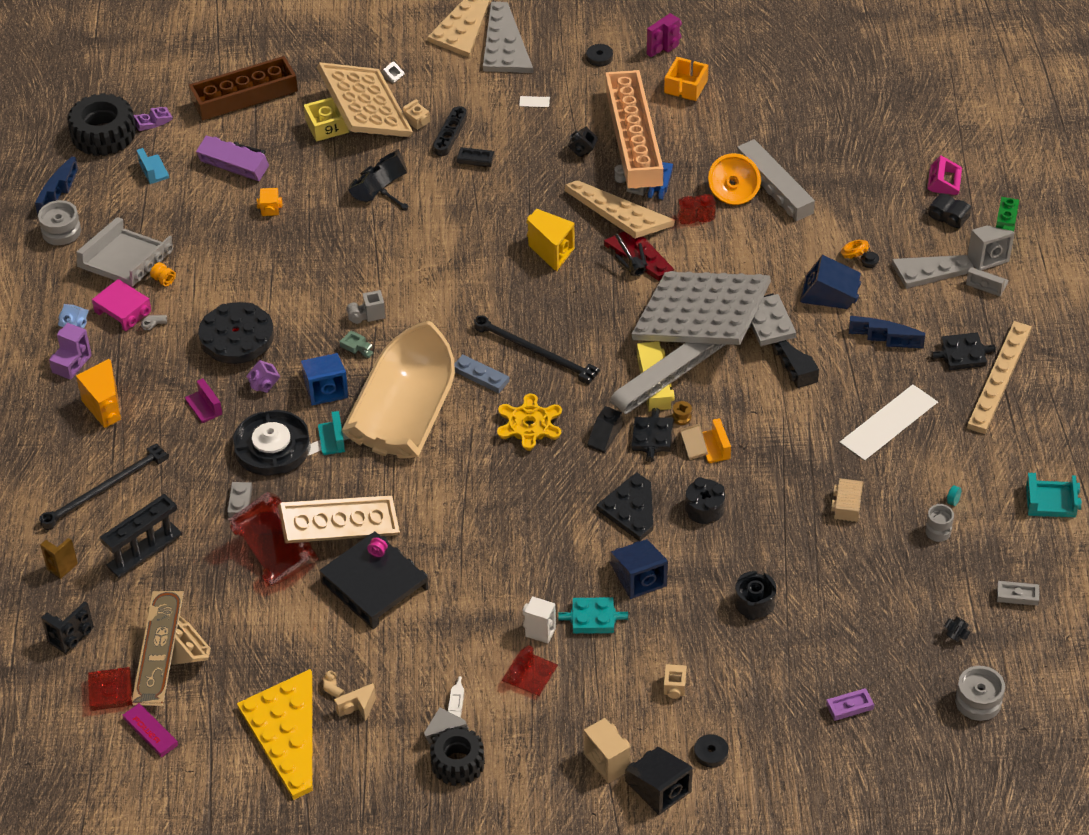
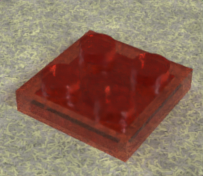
(110, 689)

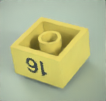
(324, 119)

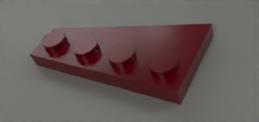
(656, 263)

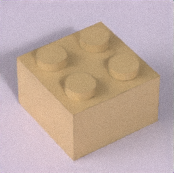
(606, 750)

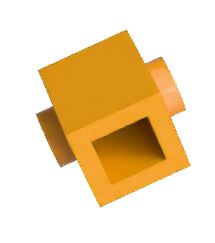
(269, 202)

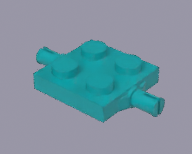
(593, 615)

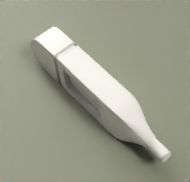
(456, 699)

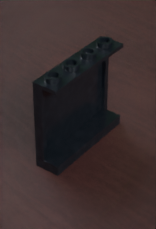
(370, 582)

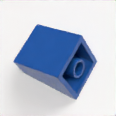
(325, 379)

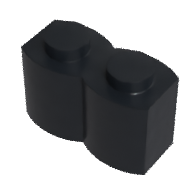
(949, 210)

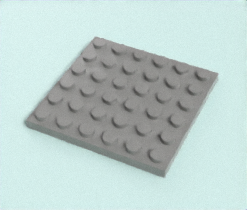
(702, 308)

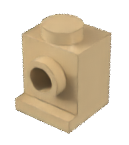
(416, 114)
(675, 684)

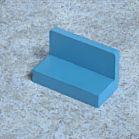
(152, 167)

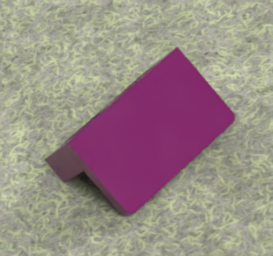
(204, 402)

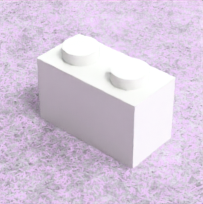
(539, 619)

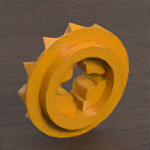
(855, 248)

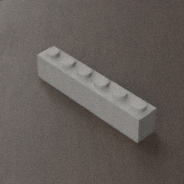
(778, 182)

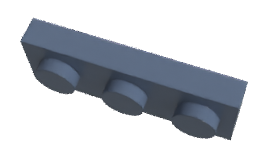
(481, 373)

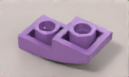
(155, 118)

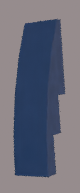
(58, 183)
(882, 330)

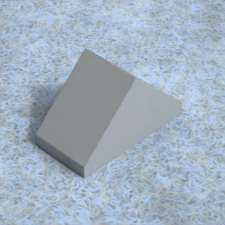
(442, 721)

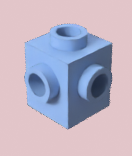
(73, 315)

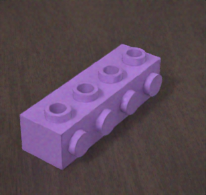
(232, 158)

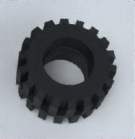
(453, 742)

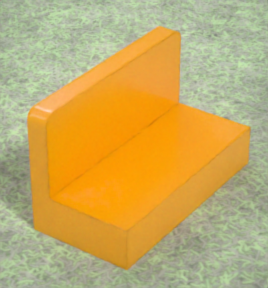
(717, 443)

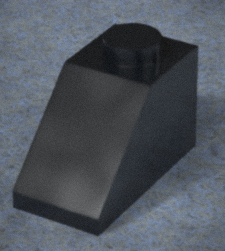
(605, 429)

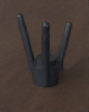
(636, 266)

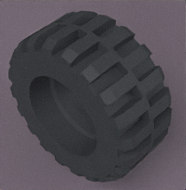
(104, 138)

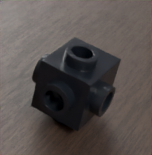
(582, 141)

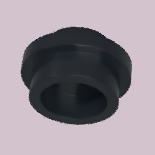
(869, 259)

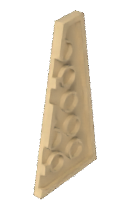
(461, 27)
(624, 214)

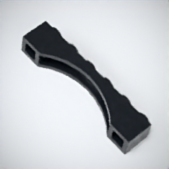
(800, 366)

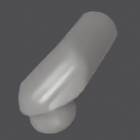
(152, 320)

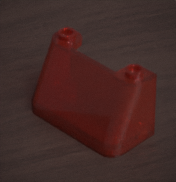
(263, 532)

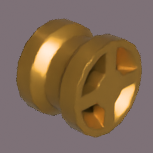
(682, 413)

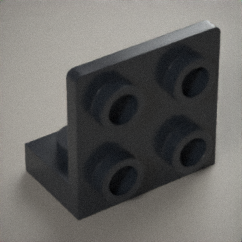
(67, 633)

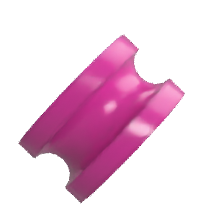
(377, 547)

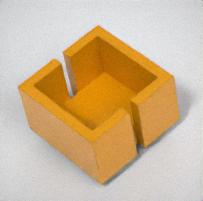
(681, 83)

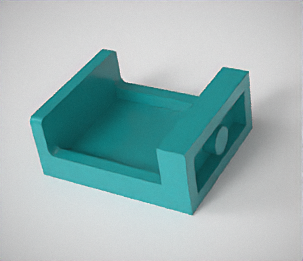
(1052, 497)

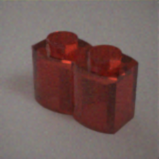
(696, 209)

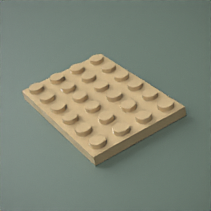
(364, 100)

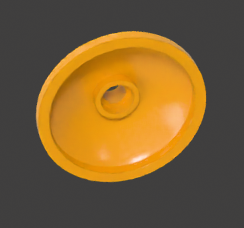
(737, 169)

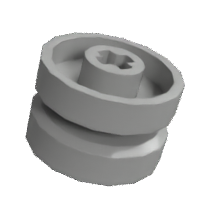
(59, 222)
(980, 693)

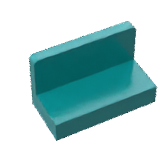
(331, 436)

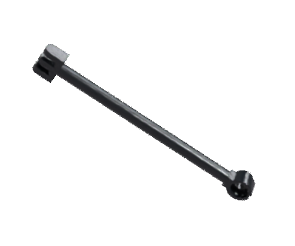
(586, 375)
(155, 453)

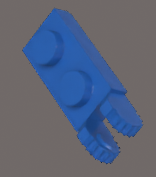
(667, 171)

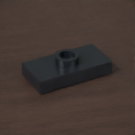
(475, 157)

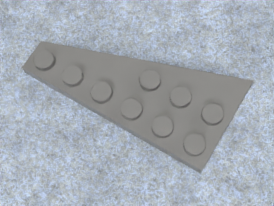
(504, 43)

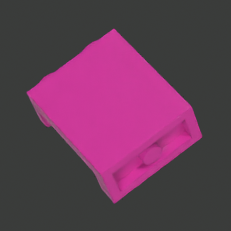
(122, 304)

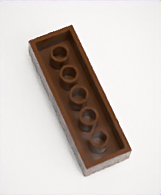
(243, 88)

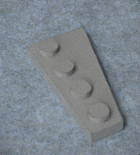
(930, 269)

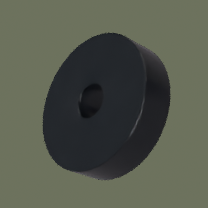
(599, 55)
(711, 742)

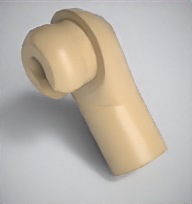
(329, 685)

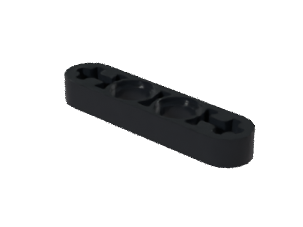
(441, 150)

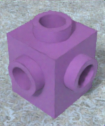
(263, 376)

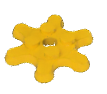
(529, 411)

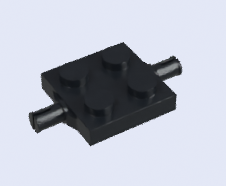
(963, 351)
(652, 434)

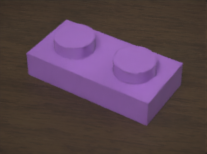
(850, 704)

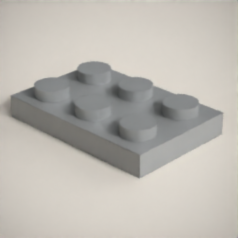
(772, 322)

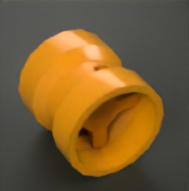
(163, 274)

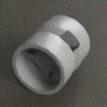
(939, 522)

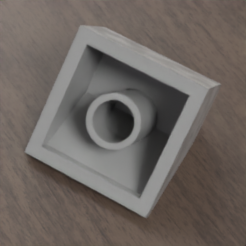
(990, 246)

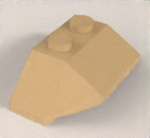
(188, 644)

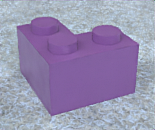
(73, 351)

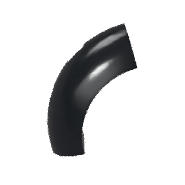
(377, 177)

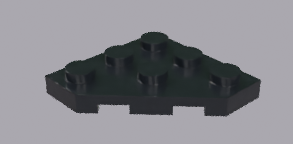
(630, 506)

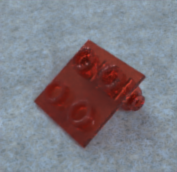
(530, 671)

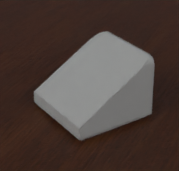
(392, 72)

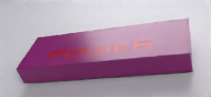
(150, 730)

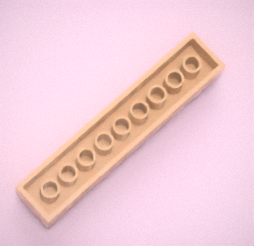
(634, 129)

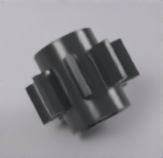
(957, 629)

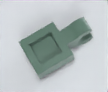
(355, 342)

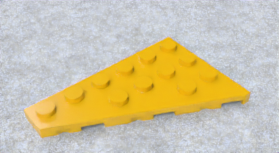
(284, 729)

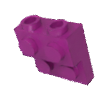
(663, 35)

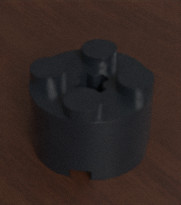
(705, 501)
(755, 595)

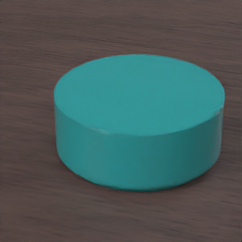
(954, 495)

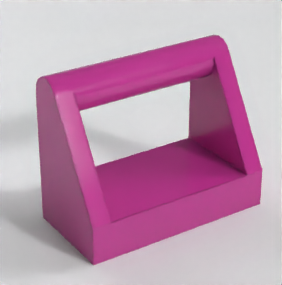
(936, 176)

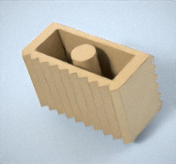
(848, 500)

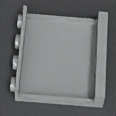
(122, 253)

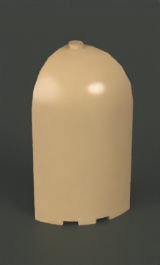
(403, 393)

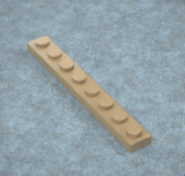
(999, 377)

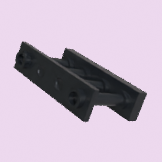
(134, 526)

